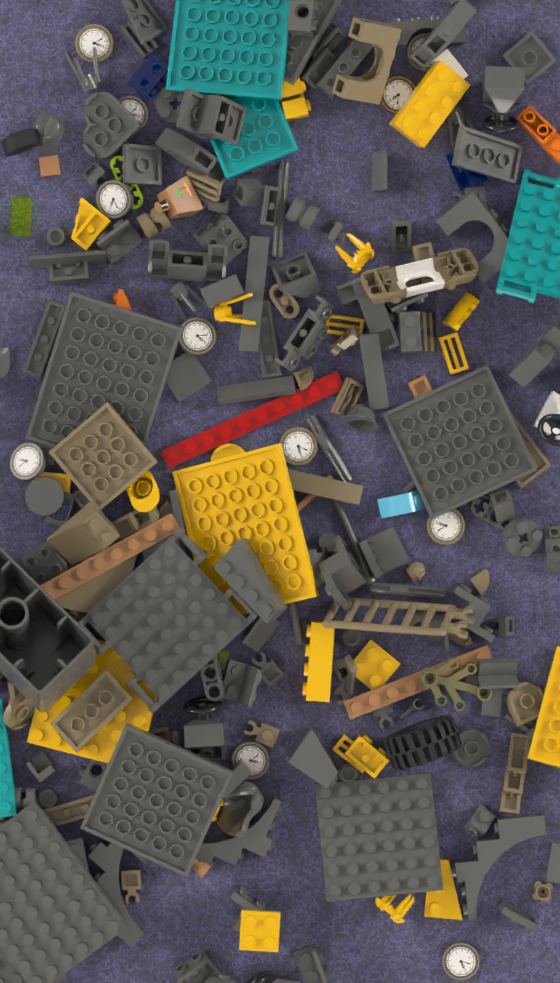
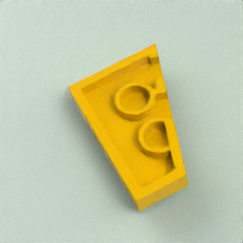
(443, 903)

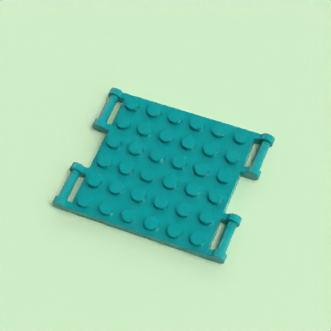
(533, 241)

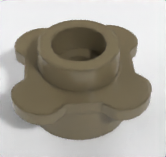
(547, 891)

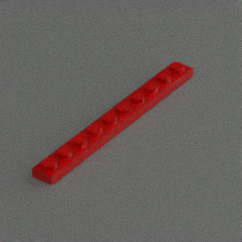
(251, 420)

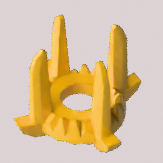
(362, 256)
(397, 913)

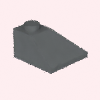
(296, 276)

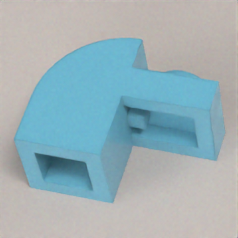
(400, 504)

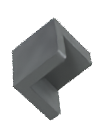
(249, 192)
(502, 505)
(41, 766)

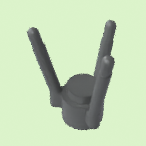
(87, 81)
(458, 117)
(180, 293)

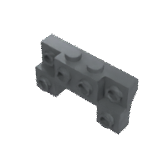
(187, 264)
(375, 315)
(307, 335)

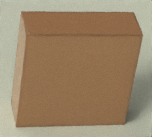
(49, 166)
(420, 386)

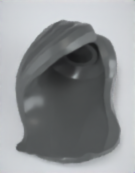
(240, 808)

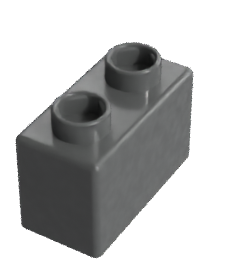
(39, 641)

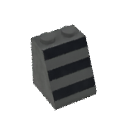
(417, 332)

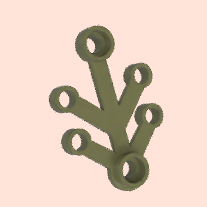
(452, 683)

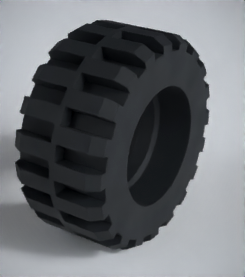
(422, 742)

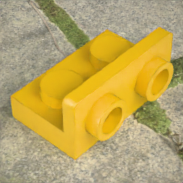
(367, 756)

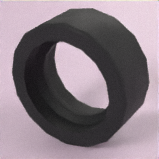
(20, 142)

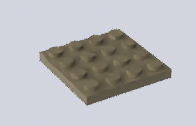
(103, 456)

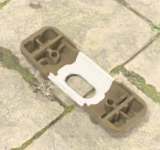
(446, 270)

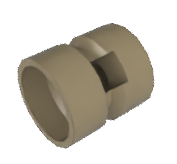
(153, 222)

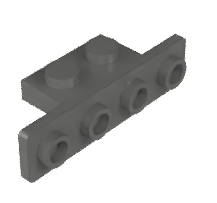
(68, 267)

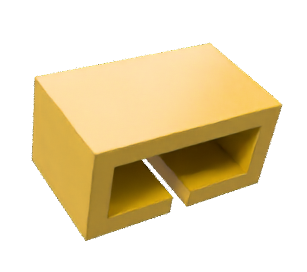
(293, 100)

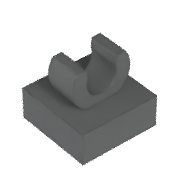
(92, 173)
(334, 231)
(506, 625)

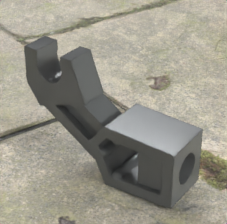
(348, 680)

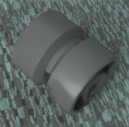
(304, 214)
(25, 797)

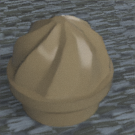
(416, 570)

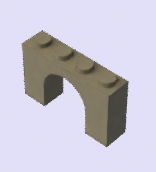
(370, 85)

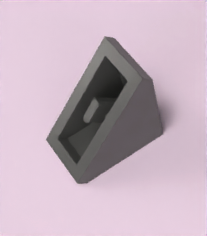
(401, 237)

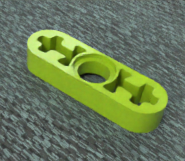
(116, 171)

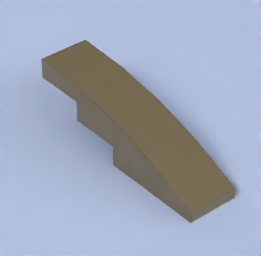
(514, 774)

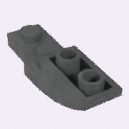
(443, 33)
(190, 154)

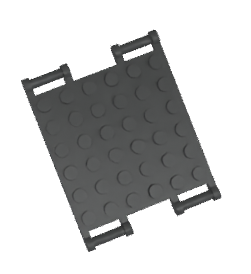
(167, 620)

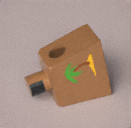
(179, 200)

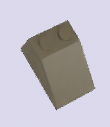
(84, 534)

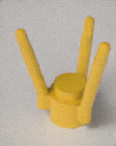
(224, 313)

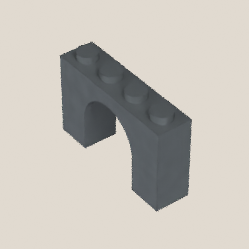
(474, 208)

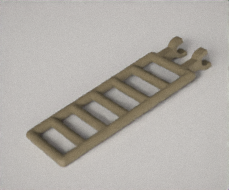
(446, 626)

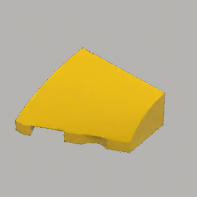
(461, 311)

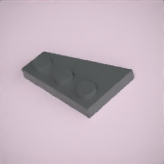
(144, 20)

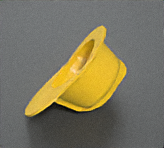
(144, 493)

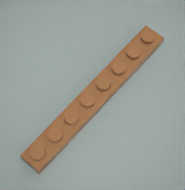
(111, 557)
(407, 685)

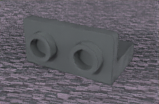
(196, 969)

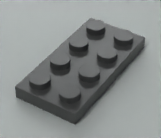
(487, 155)

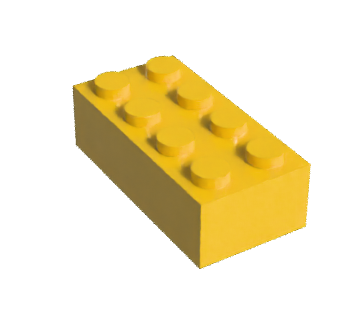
(429, 104)
(319, 662)

